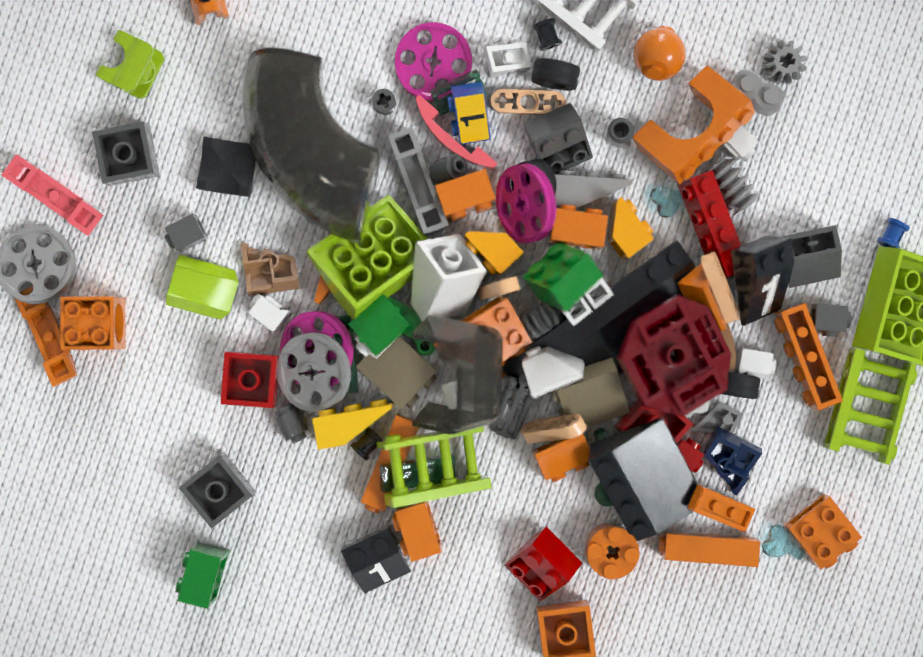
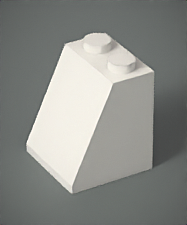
(444, 277)

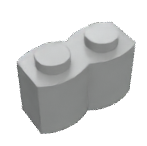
(764, 96)

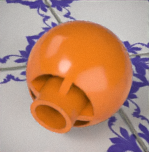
(659, 53)

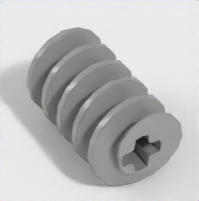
(734, 185)

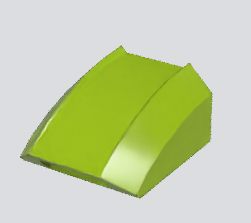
(202, 287)

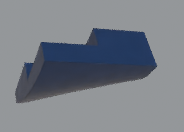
(731, 457)

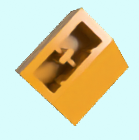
(626, 231)
(495, 248)

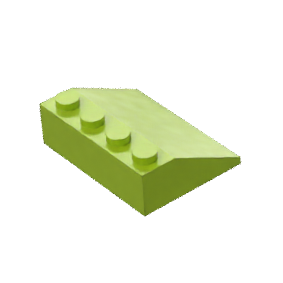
(375, 266)
(893, 307)

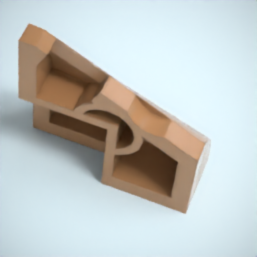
(268, 271)

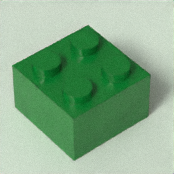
(562, 276)
(202, 575)

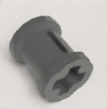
(380, 108)

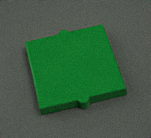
(379, 325)

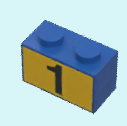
(470, 112)

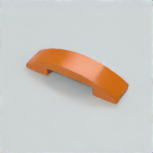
(46, 331)

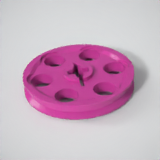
(424, 52)
(525, 203)
(331, 326)

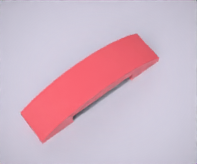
(477, 158)
(52, 194)

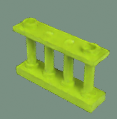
(850, 388)
(426, 490)

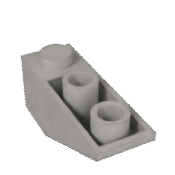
(586, 189)

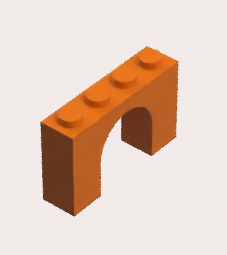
(683, 156)

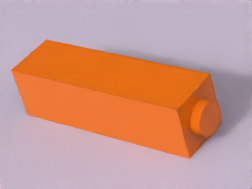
(373, 496)
(709, 548)

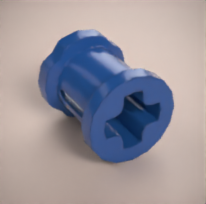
(893, 233)

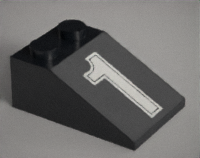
(762, 276)

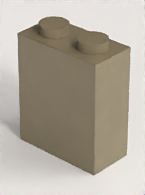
(399, 372)
(594, 396)

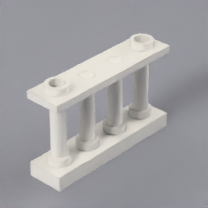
(574, 20)

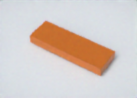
(721, 508)

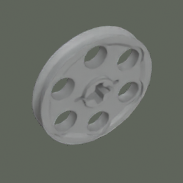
(46, 270)
(316, 361)

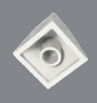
(550, 369)

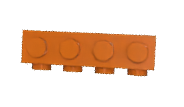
(808, 357)

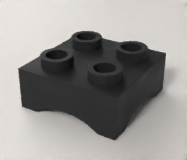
(226, 167)

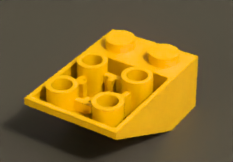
(340, 427)

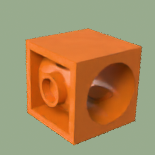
(93, 323)

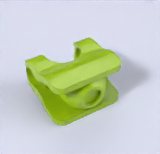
(138, 68)

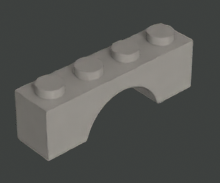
(418, 181)

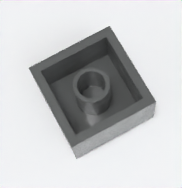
(126, 153)
(217, 490)

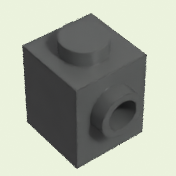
(185, 233)
(830, 318)

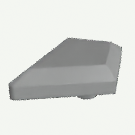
(721, 416)

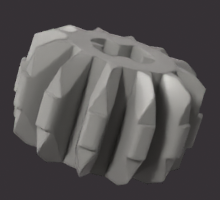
(794, 59)

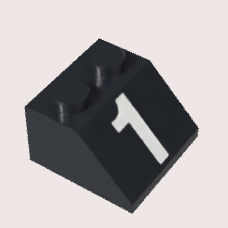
(375, 559)

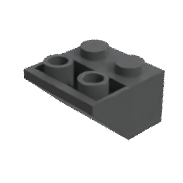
(559, 138)
(816, 256)

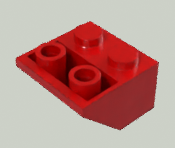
(543, 564)

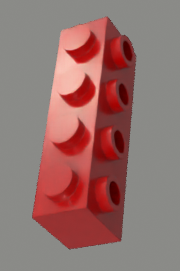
(710, 218)

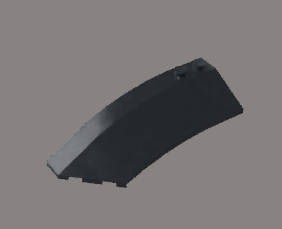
(605, 328)

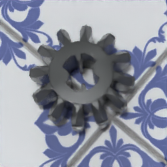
(541, 320)

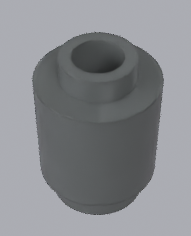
(623, 125)
(448, 168)
(291, 423)

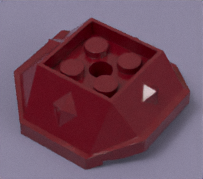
(699, 362)

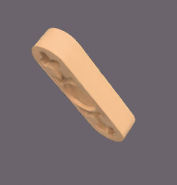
(521, 93)
(720, 287)
(498, 288)
(553, 428)

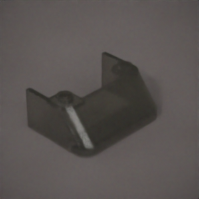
(478, 358)

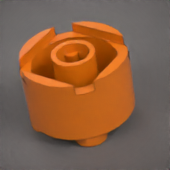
(611, 565)

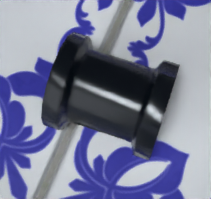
(547, 34)
(369, 435)

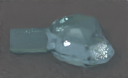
(666, 200)
(780, 543)

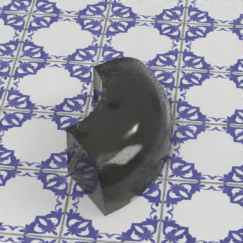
(302, 146)

